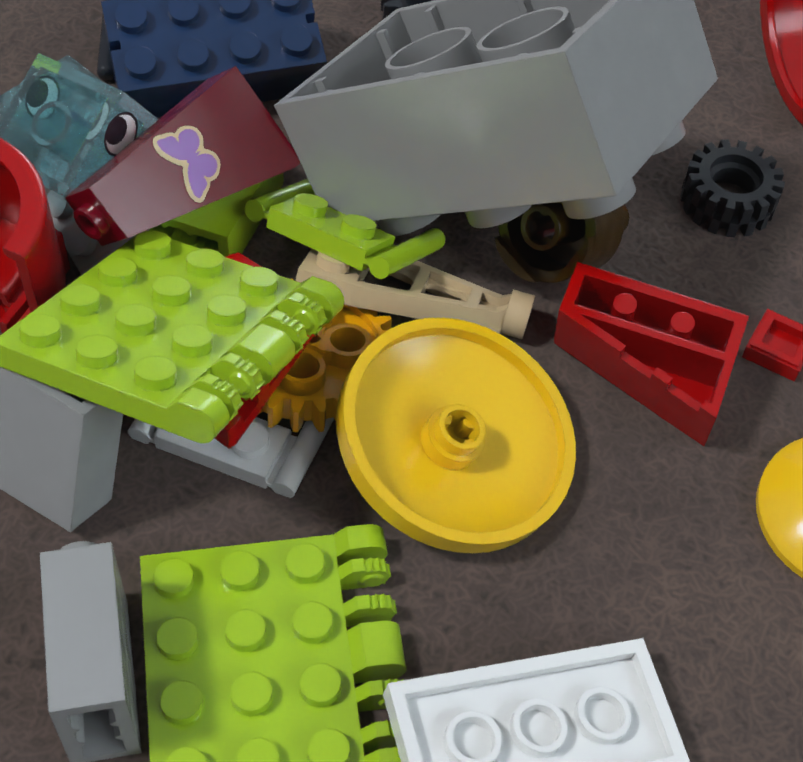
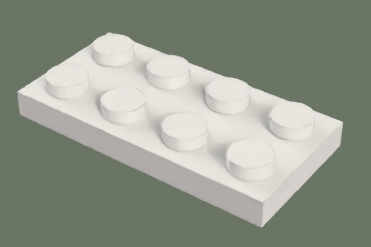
(539, 709)

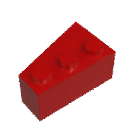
(652, 344)

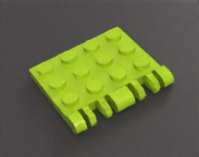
(169, 333)
(258, 653)

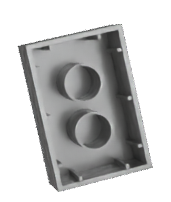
(498, 108)

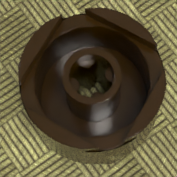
(548, 243)

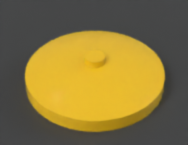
(455, 435)

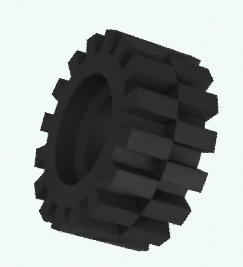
(736, 167)

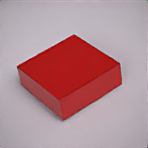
(777, 345)

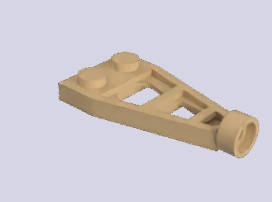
(457, 298)

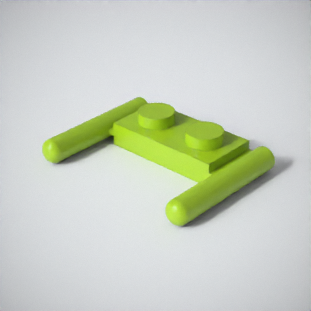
(347, 238)

